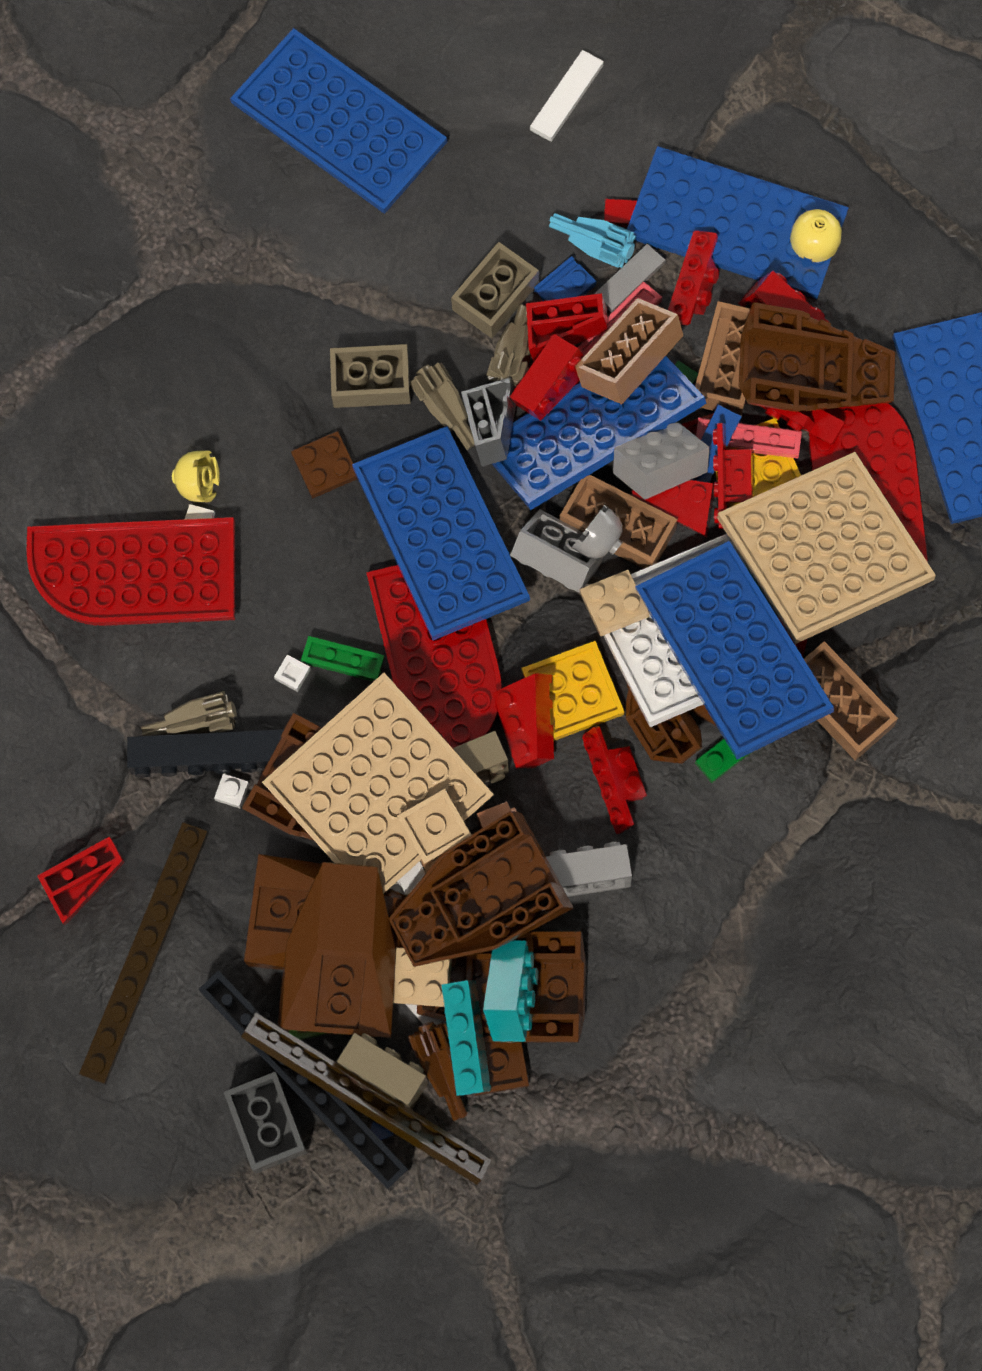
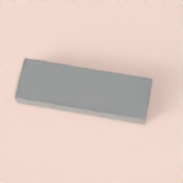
(630, 276)

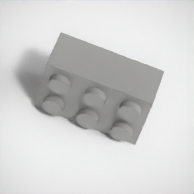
(661, 460)
(547, 547)
(592, 869)

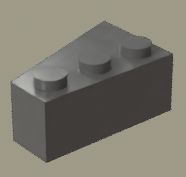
(491, 419)

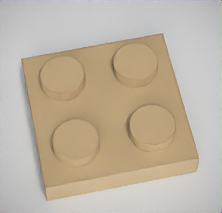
(614, 603)
(434, 826)
(419, 984)

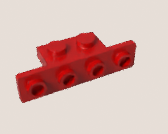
(695, 278)
(814, 422)
(734, 473)
(616, 778)

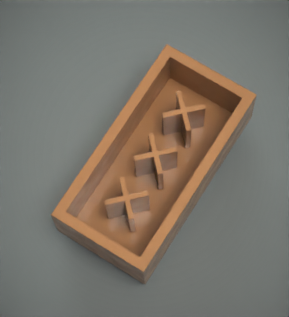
(629, 351)
(721, 359)
(644, 527)
(858, 713)

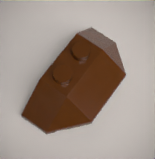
(668, 741)

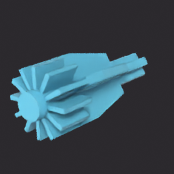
(597, 238)

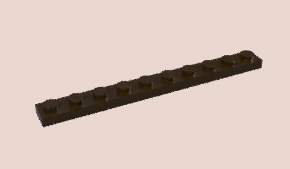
(143, 953)
(366, 1098)

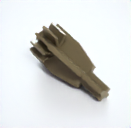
(511, 351)
(443, 400)
(196, 716)

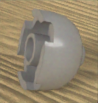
(600, 535)

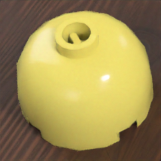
(816, 235)
(196, 475)

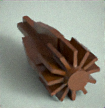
(434, 1053)

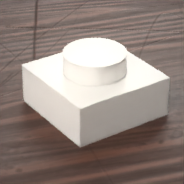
(292, 673)
(231, 791)

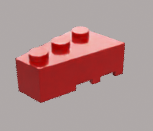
(775, 291)
(569, 318)
(548, 378)
(686, 502)
(526, 719)
(80, 877)

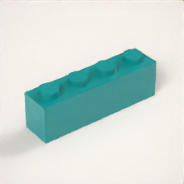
(466, 1037)

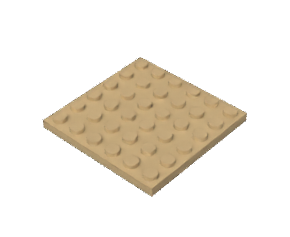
(825, 547)
(367, 771)

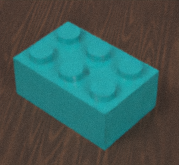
(510, 992)

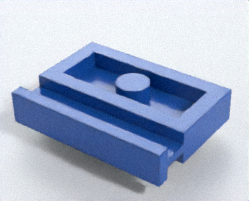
(565, 282)

